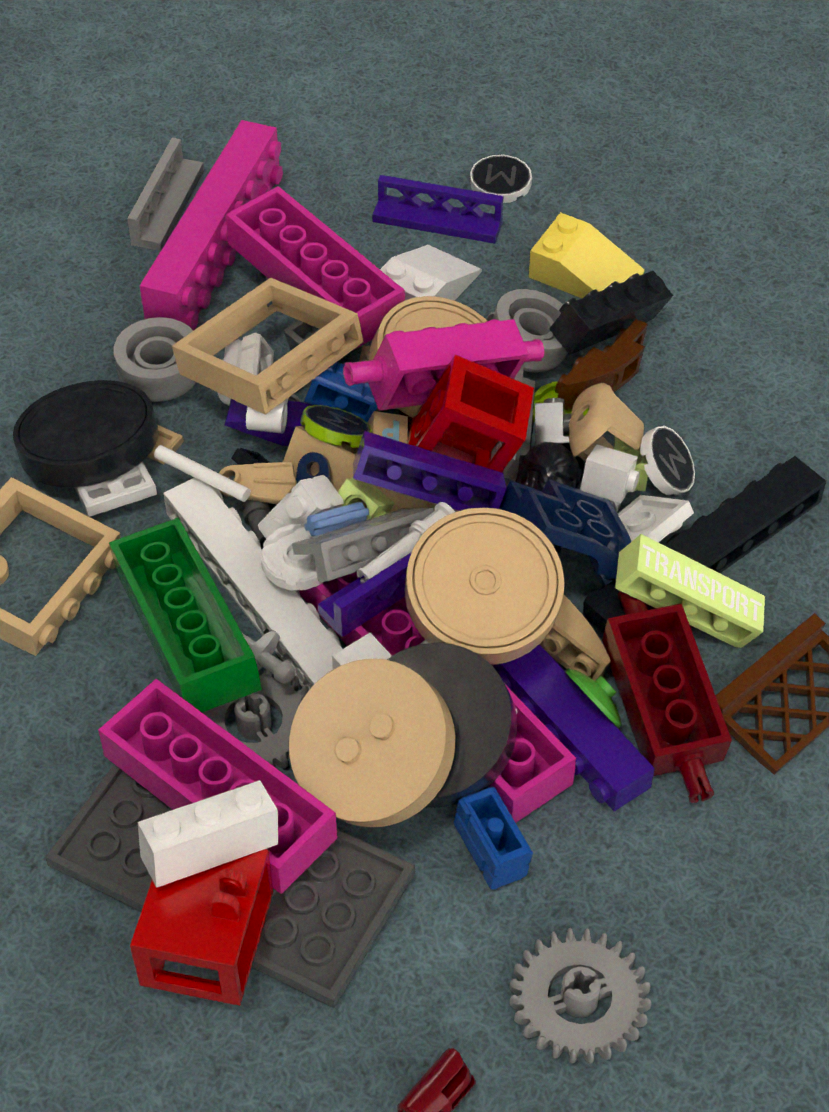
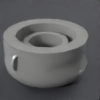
(534, 316)
(149, 344)

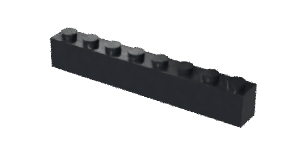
(730, 530)

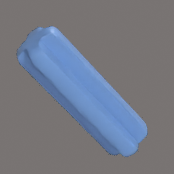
(336, 518)

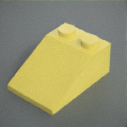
(578, 258)

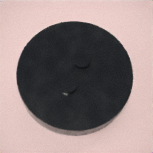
(85, 433)
(480, 714)

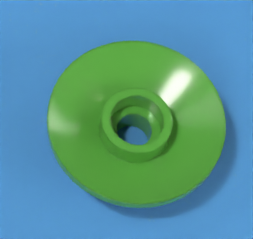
(599, 692)

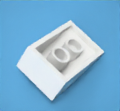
(430, 273)

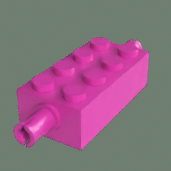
(414, 360)

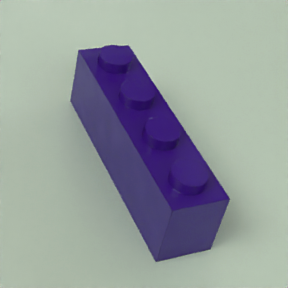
(426, 474)

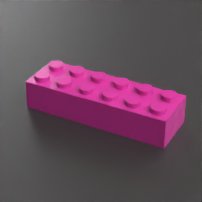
(306, 254)
(190, 758)

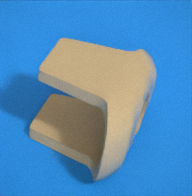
(604, 414)

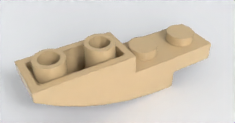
(575, 642)

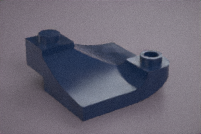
(572, 521)

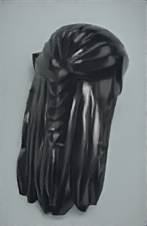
(549, 462)

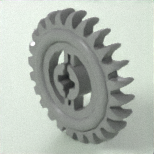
(283, 697)
(584, 965)

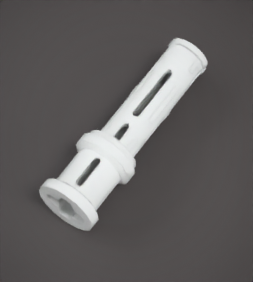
(405, 544)

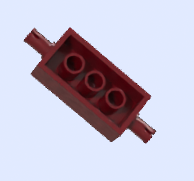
(667, 692)

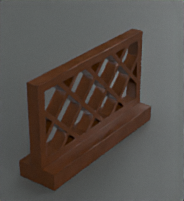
(762, 677)

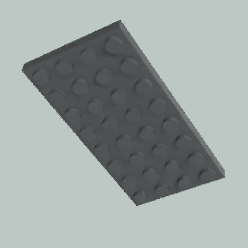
(311, 931)

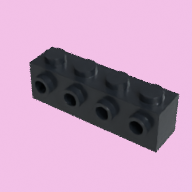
(608, 311)

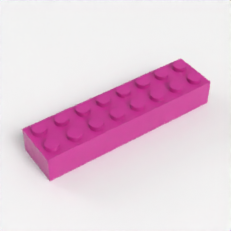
(198, 248)

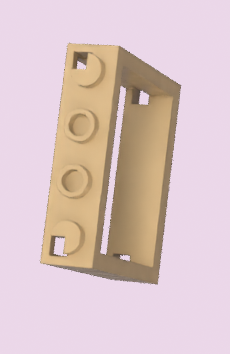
(337, 337)
(84, 580)

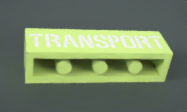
(708, 598)

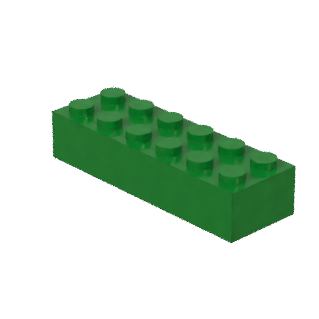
(185, 616)

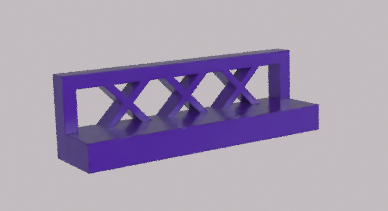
(438, 215)
(363, 601)

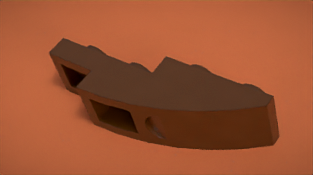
(612, 366)

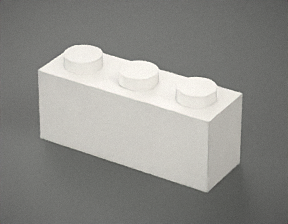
(208, 833)

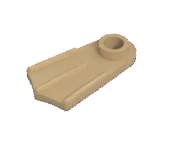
(266, 480)

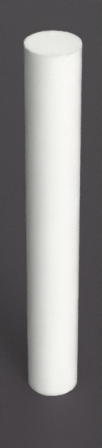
(202, 473)

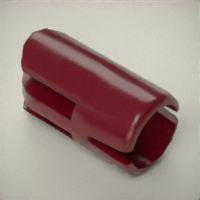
(441, 1086)

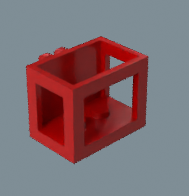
(474, 411)
(205, 923)

